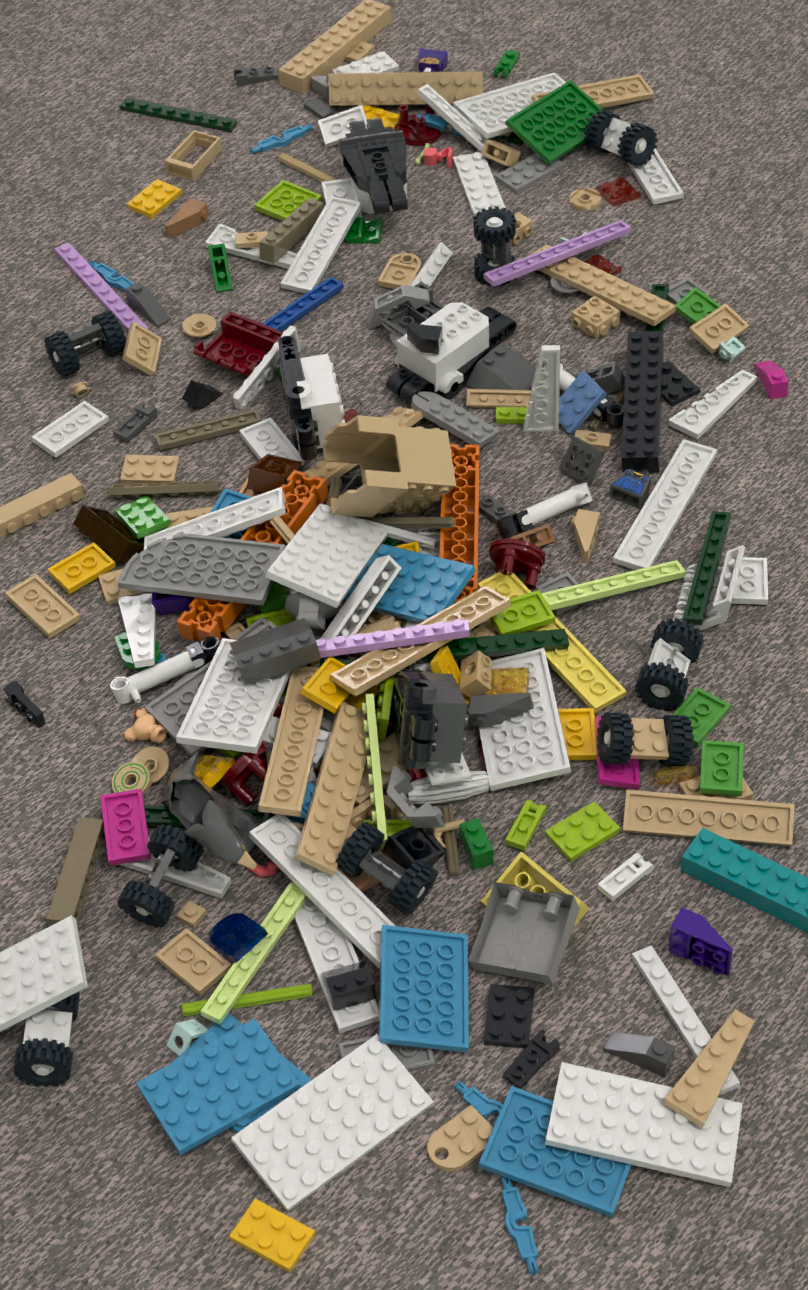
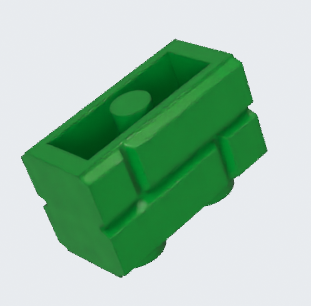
(476, 844)

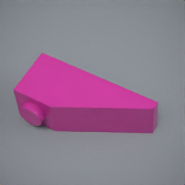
(773, 379)

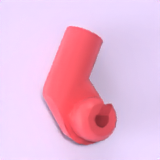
(264, 871)

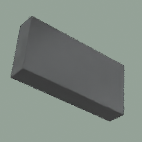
(319, 108)

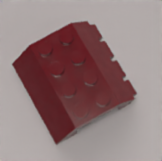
(239, 344)

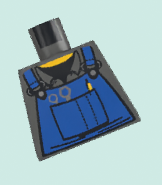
(631, 487)

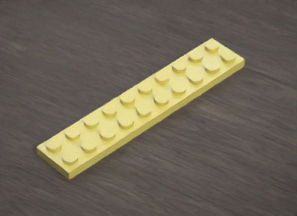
(574, 664)

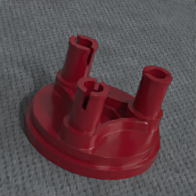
(414, 130)
(518, 556)
(242, 769)

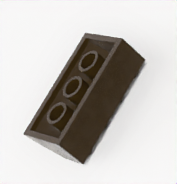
(109, 533)

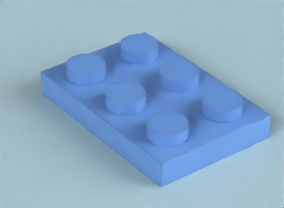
(579, 402)

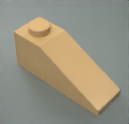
(585, 530)

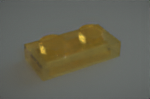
(667, 774)

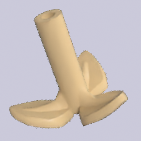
(448, 827)

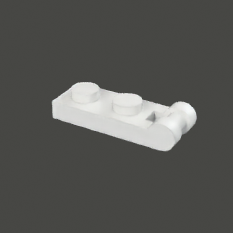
(625, 876)

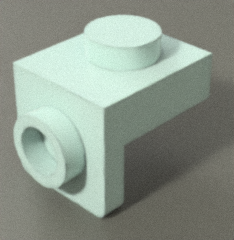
(731, 349)

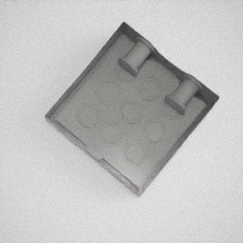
(524, 933)

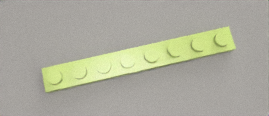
(614, 585)
(374, 762)
(243, 971)

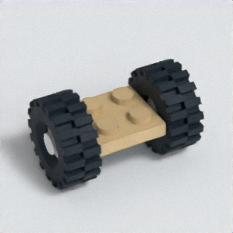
(642, 738)

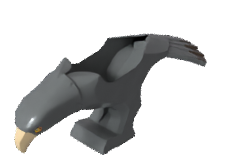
(208, 815)

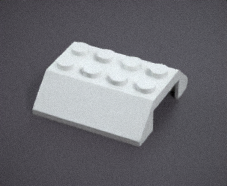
(721, 593)

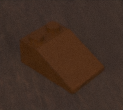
(270, 473)

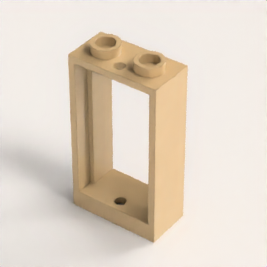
(191, 171)

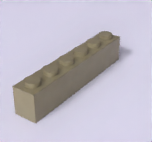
(290, 231)
(76, 870)

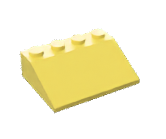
(531, 877)

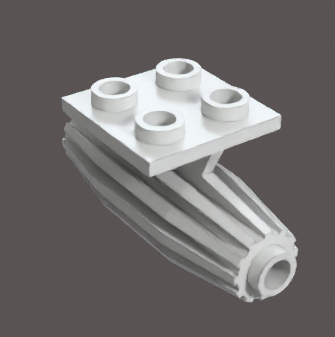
(448, 783)

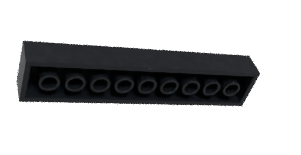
(643, 401)

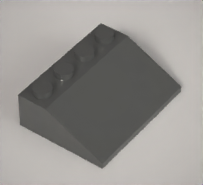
(275, 651)

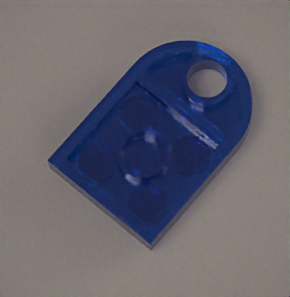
(236, 935)

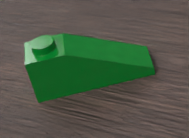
(220, 267)

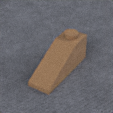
(188, 217)
(538, 536)

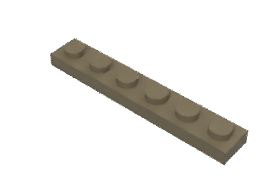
(206, 429)
(171, 488)

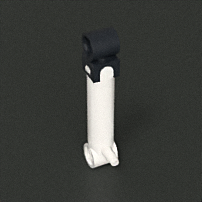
(606, 410)
(525, 519)
(196, 656)

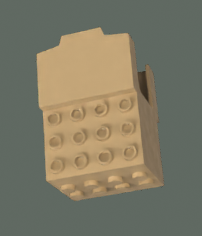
(399, 465)

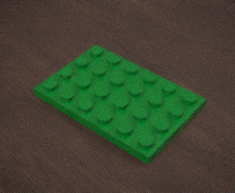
(555, 122)

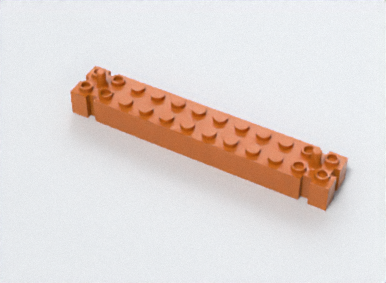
(463, 505)
(212, 616)

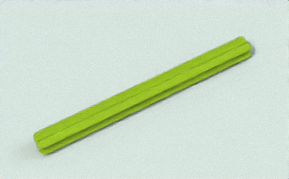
(256, 998)

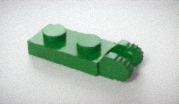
(506, 63)

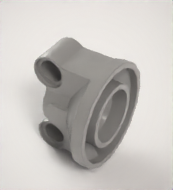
(313, 610)

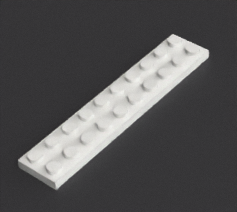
(665, 506)
(331, 894)

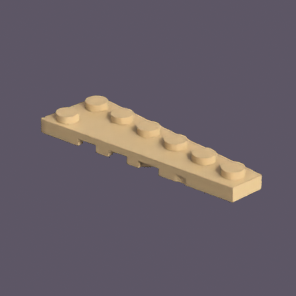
(703, 1081)

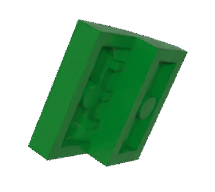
(365, 231)

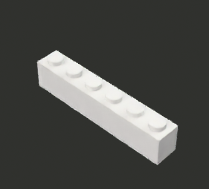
(363, 598)

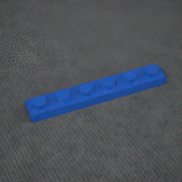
(304, 304)

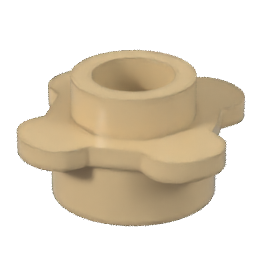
(80, 389)

